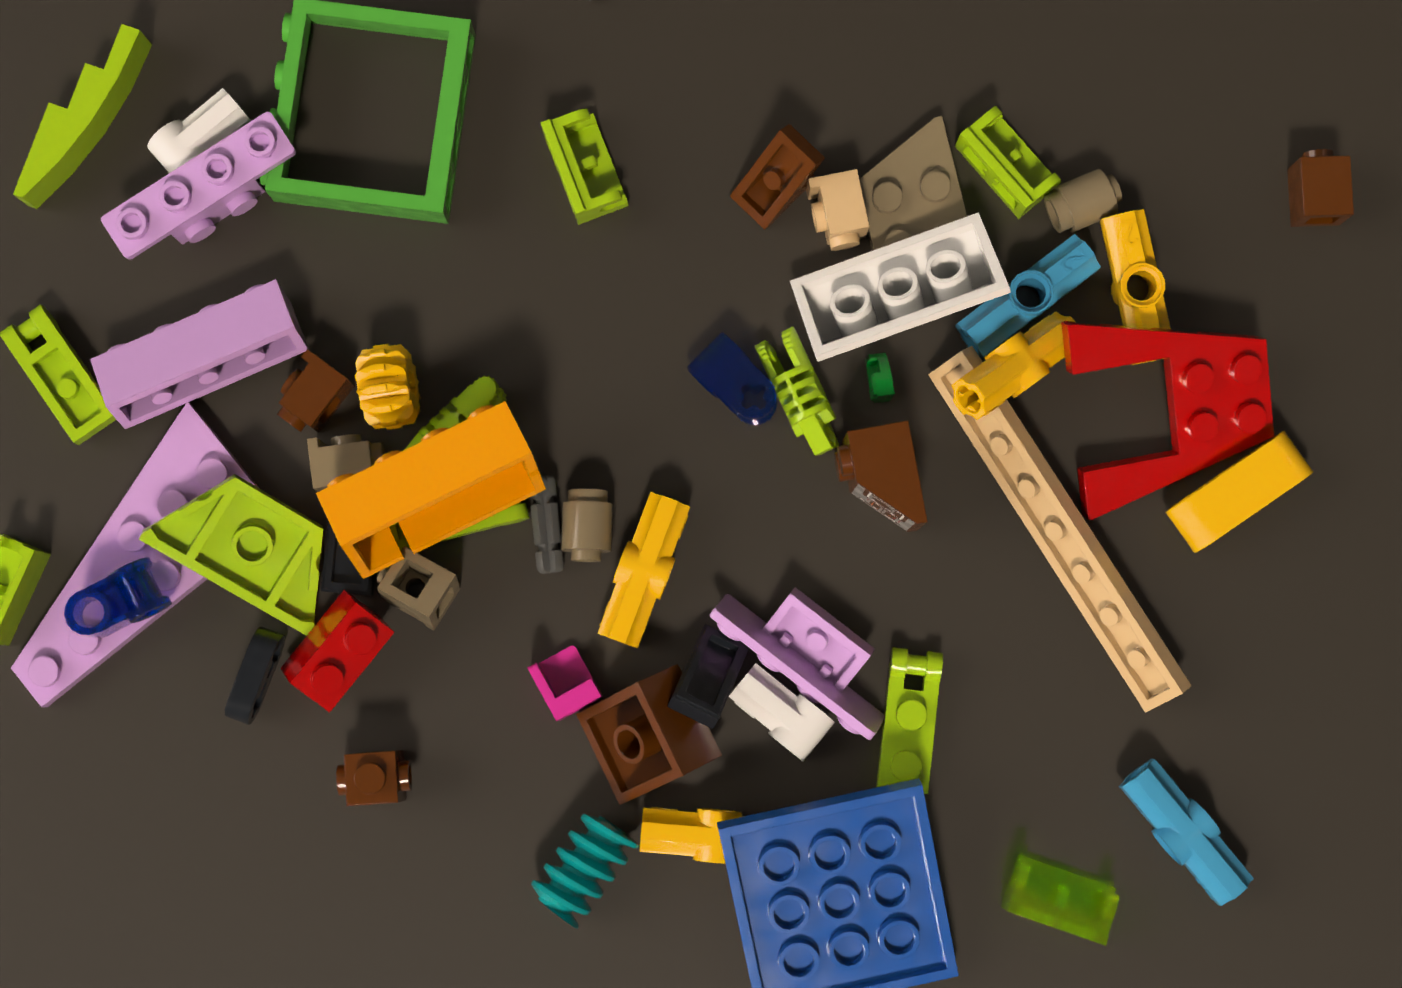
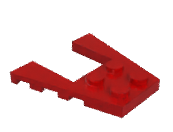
(1213, 396)

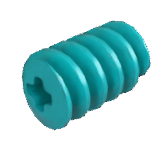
(583, 867)

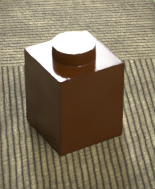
(1320, 189)

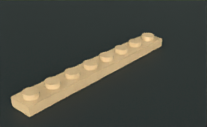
(1067, 543)

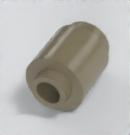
(1083, 201)
(587, 524)

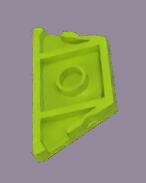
(248, 548)

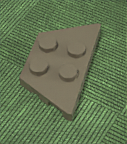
(913, 188)

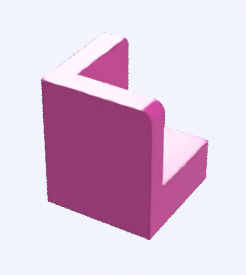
(565, 683)

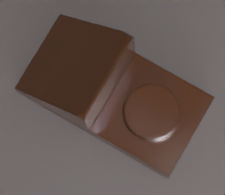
(777, 176)

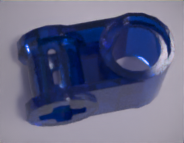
(730, 374)
(126, 596)

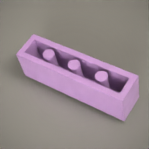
(199, 354)

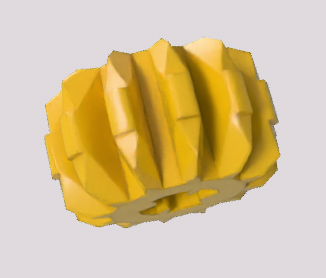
(387, 386)

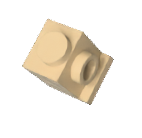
(839, 208)

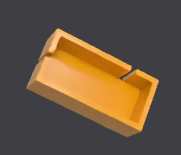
(432, 488)

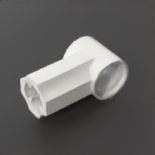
(205, 127)
(789, 717)

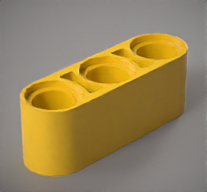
(1239, 492)

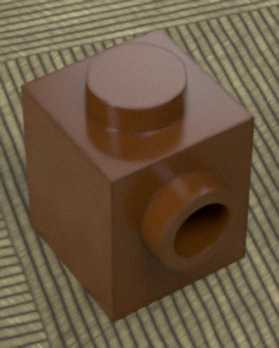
(374, 778)

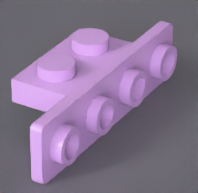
(201, 190)
(810, 651)

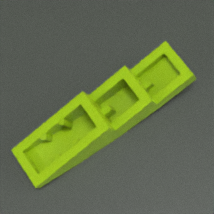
(72, 132)

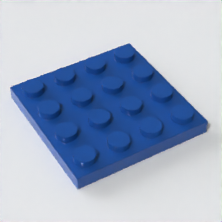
(840, 892)

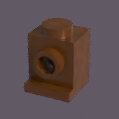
(313, 394)

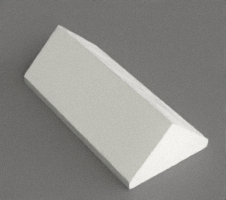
(899, 286)

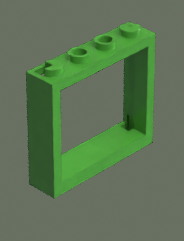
(449, 122)

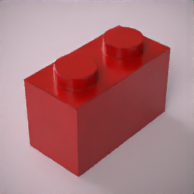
(336, 651)

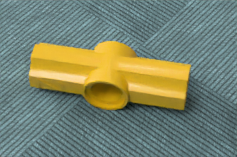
(1130, 254)
(1011, 367)
(644, 570)
(684, 832)

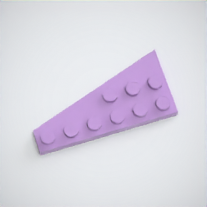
(179, 470)

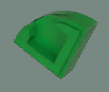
(879, 378)

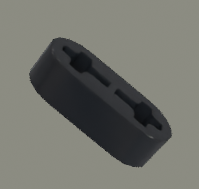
(254, 675)

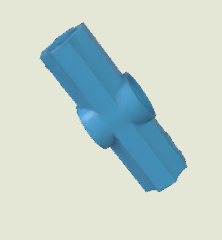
(1051, 278)
(1186, 832)

